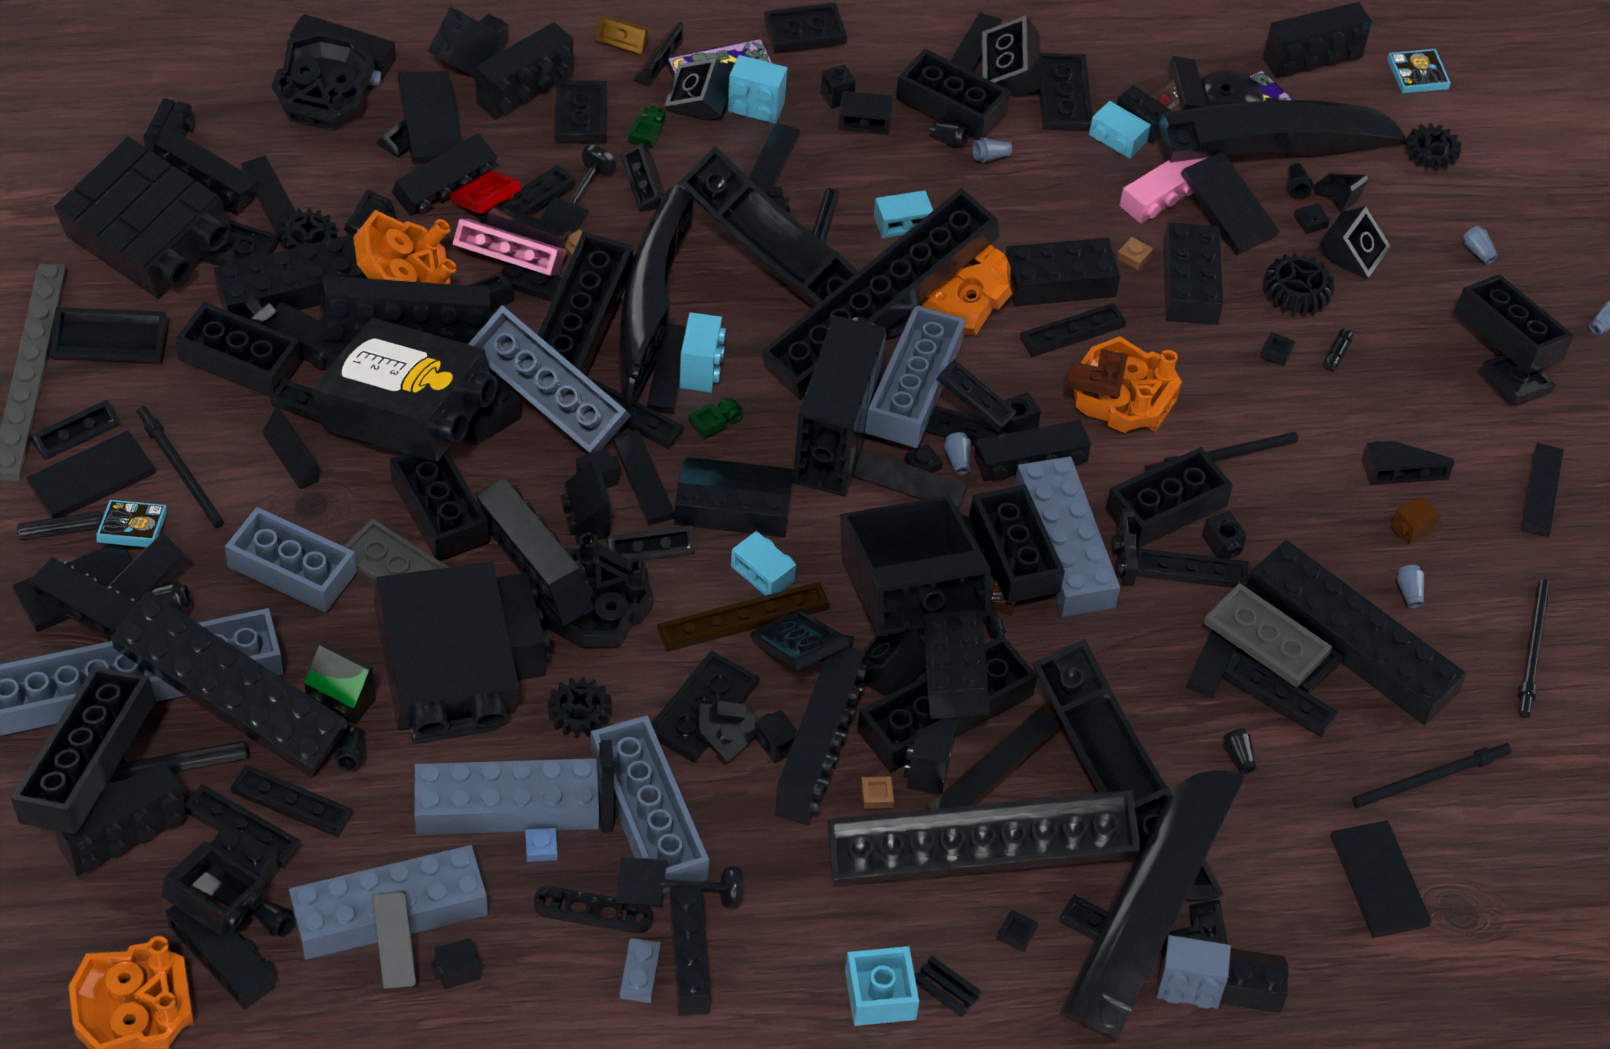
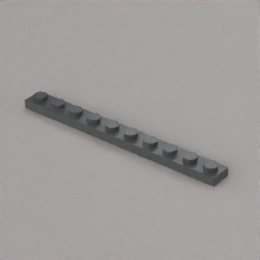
(30, 370)

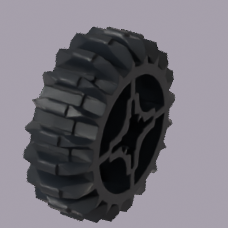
(1296, 291)

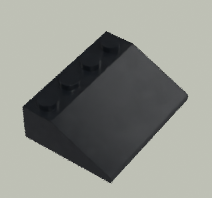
(733, 496)

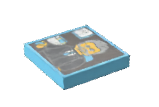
(1418, 71)
(131, 523)

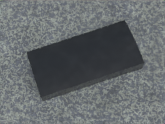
(109, 334)

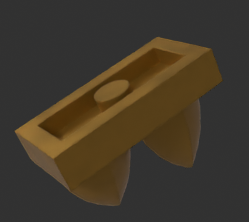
(622, 34)

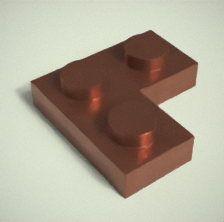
(1104, 379)

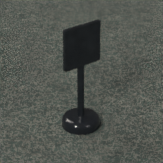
(567, 213)
(643, 882)

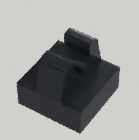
(260, 311)

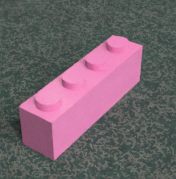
(1156, 190)
(509, 247)

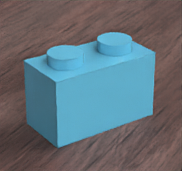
(1119, 129)
(900, 212)
(763, 564)

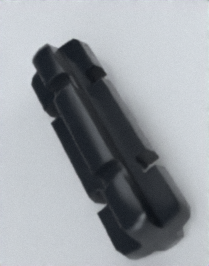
(1338, 349)

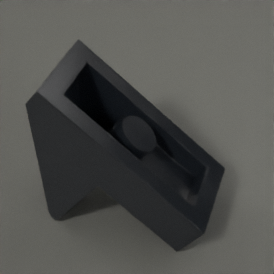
(1344, 187)

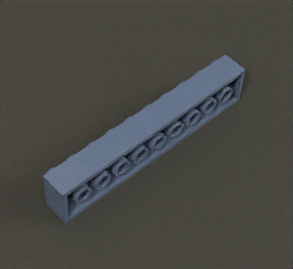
(42, 687)

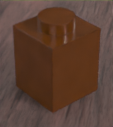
(1415, 520)

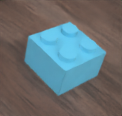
(757, 89)
(702, 352)
(881, 986)

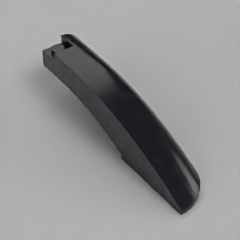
(1276, 127)
(769, 231)
(645, 307)
(1108, 742)
(1150, 902)

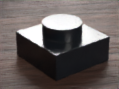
(1311, 218)
(1277, 349)
(924, 459)
(1017, 930)

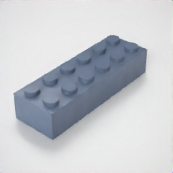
(549, 381)
(909, 383)
(1066, 514)
(506, 796)
(651, 802)
(340, 910)

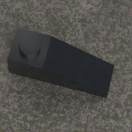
(1400, 463)

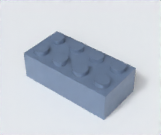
(291, 559)

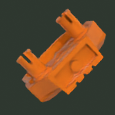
(402, 250)
(986, 279)
(1145, 392)
(153, 997)

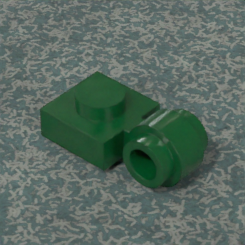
(648, 127)
(712, 419)

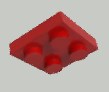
(486, 192)

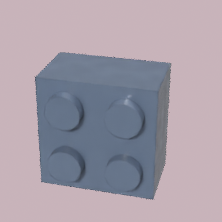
(1193, 972)

